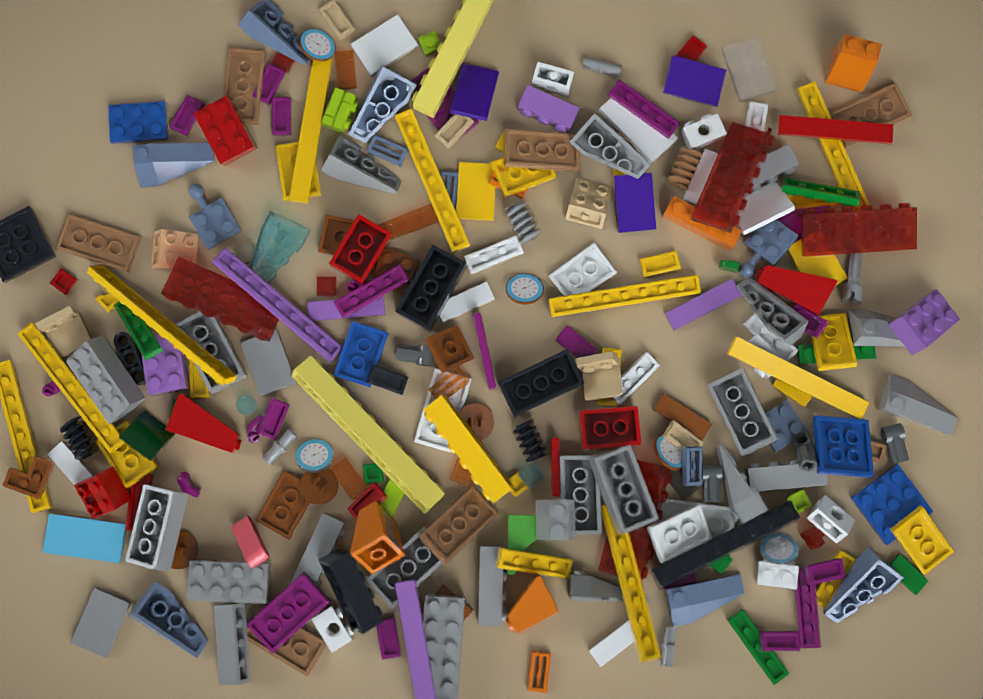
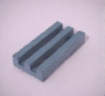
(401, 157)
(449, 175)
(689, 466)

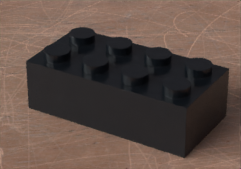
(431, 288)
(540, 383)
(351, 590)

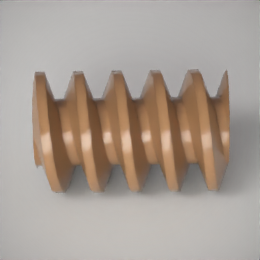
(683, 167)

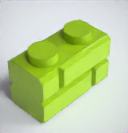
(339, 111)

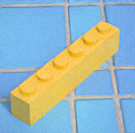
(468, 448)

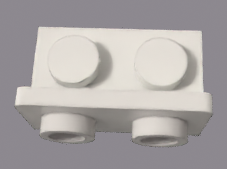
(778, 575)

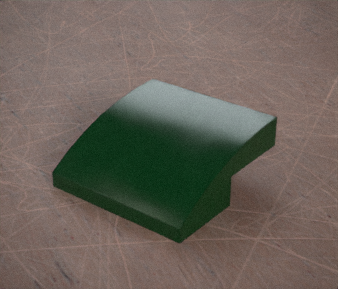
(146, 436)

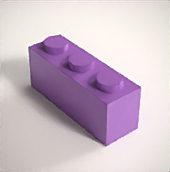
(548, 109)

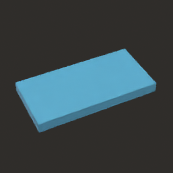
(84, 538)

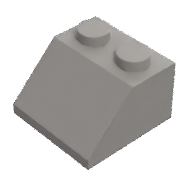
(555, 519)

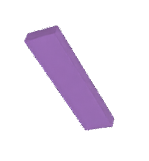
(702, 304)
(328, 311)

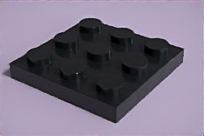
(22, 244)

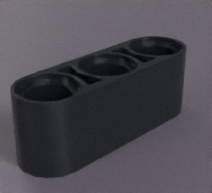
(125, 351)

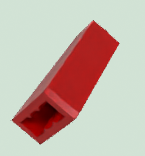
(802, 288)
(200, 425)

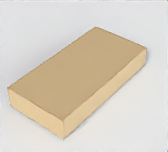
(337, 19)
(453, 130)
(680, 436)

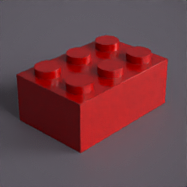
(225, 130)
(360, 249)
(609, 427)

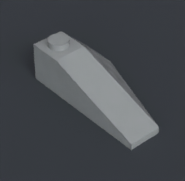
(603, 143)
(871, 329)
(912, 404)

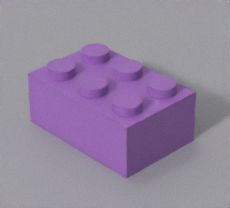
(924, 322)
(166, 371)

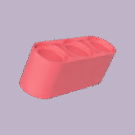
(250, 541)

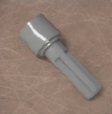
(853, 287)

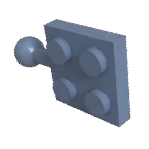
(213, 221)
(768, 243)
(785, 423)

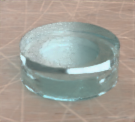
(246, 405)

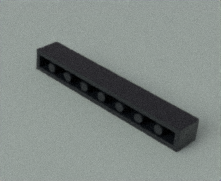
(724, 544)

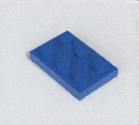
(138, 122)
(360, 351)

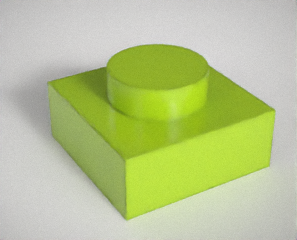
(429, 43)
(800, 500)

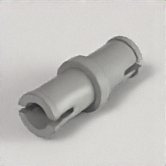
(602, 66)
(279, 446)
(668, 646)

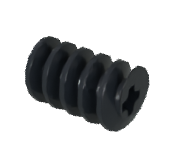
(77, 439)
(529, 441)

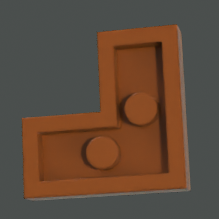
(34, 481)

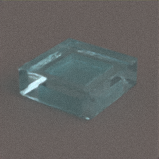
(531, 475)

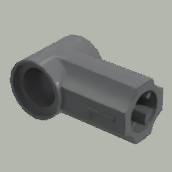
(417, 354)
(894, 438)
(805, 451)
(711, 482)

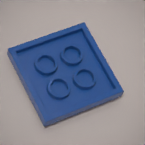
(843, 446)
(888, 502)

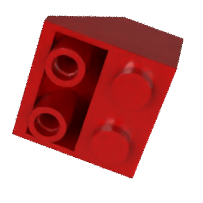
(102, 492)

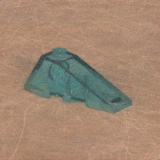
(276, 244)

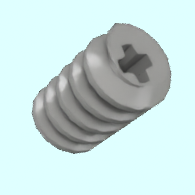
(522, 222)

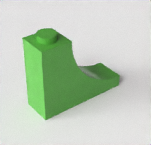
(521, 532)

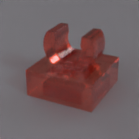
(813, 538)

